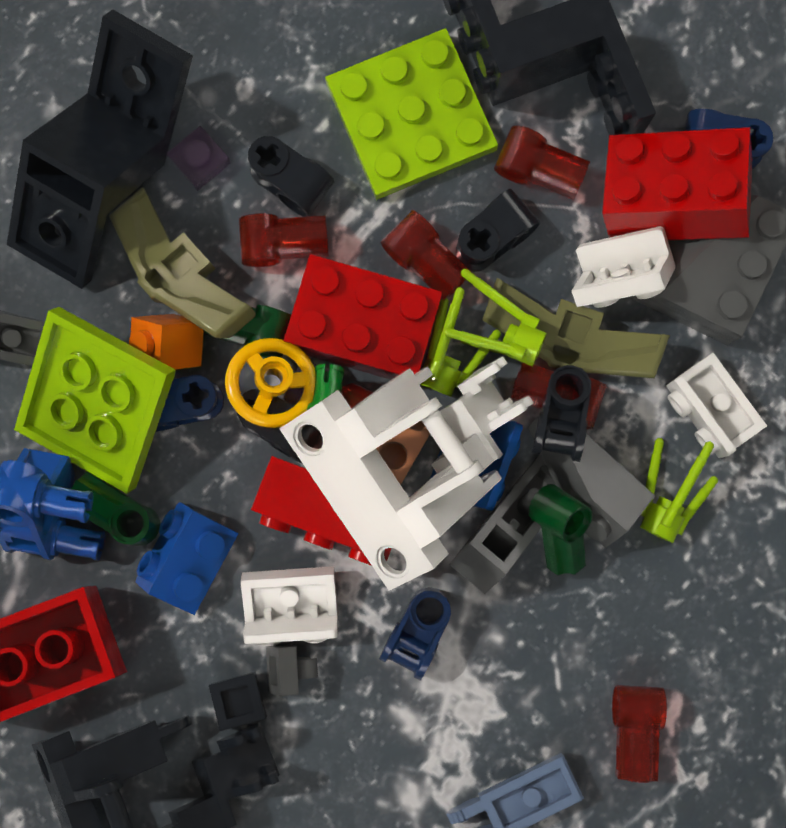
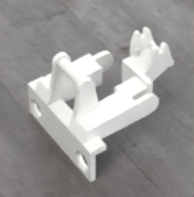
(365, 488)

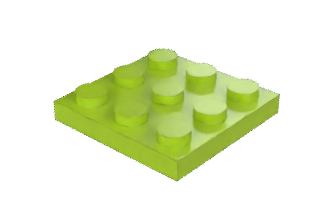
(411, 113)
(93, 399)

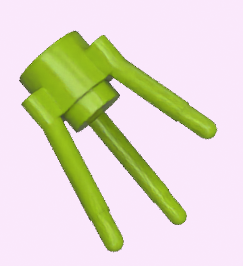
(519, 342)
(444, 368)
(668, 517)

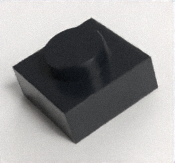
(237, 701)

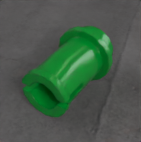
(326, 382)

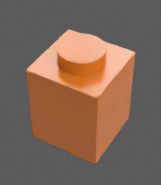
(168, 339)

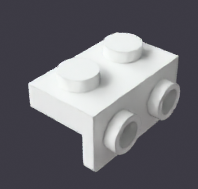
(623, 267)
(715, 406)
(289, 605)

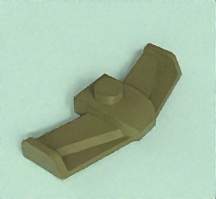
(176, 270)
(576, 338)

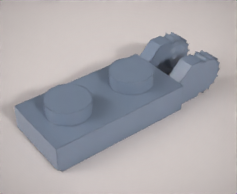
(524, 797)

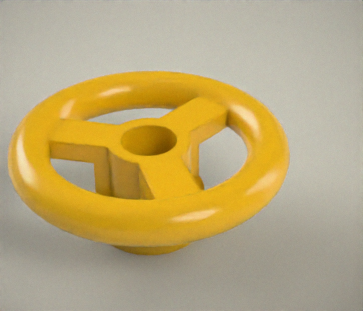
(270, 366)

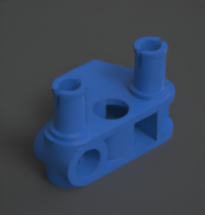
(36, 503)

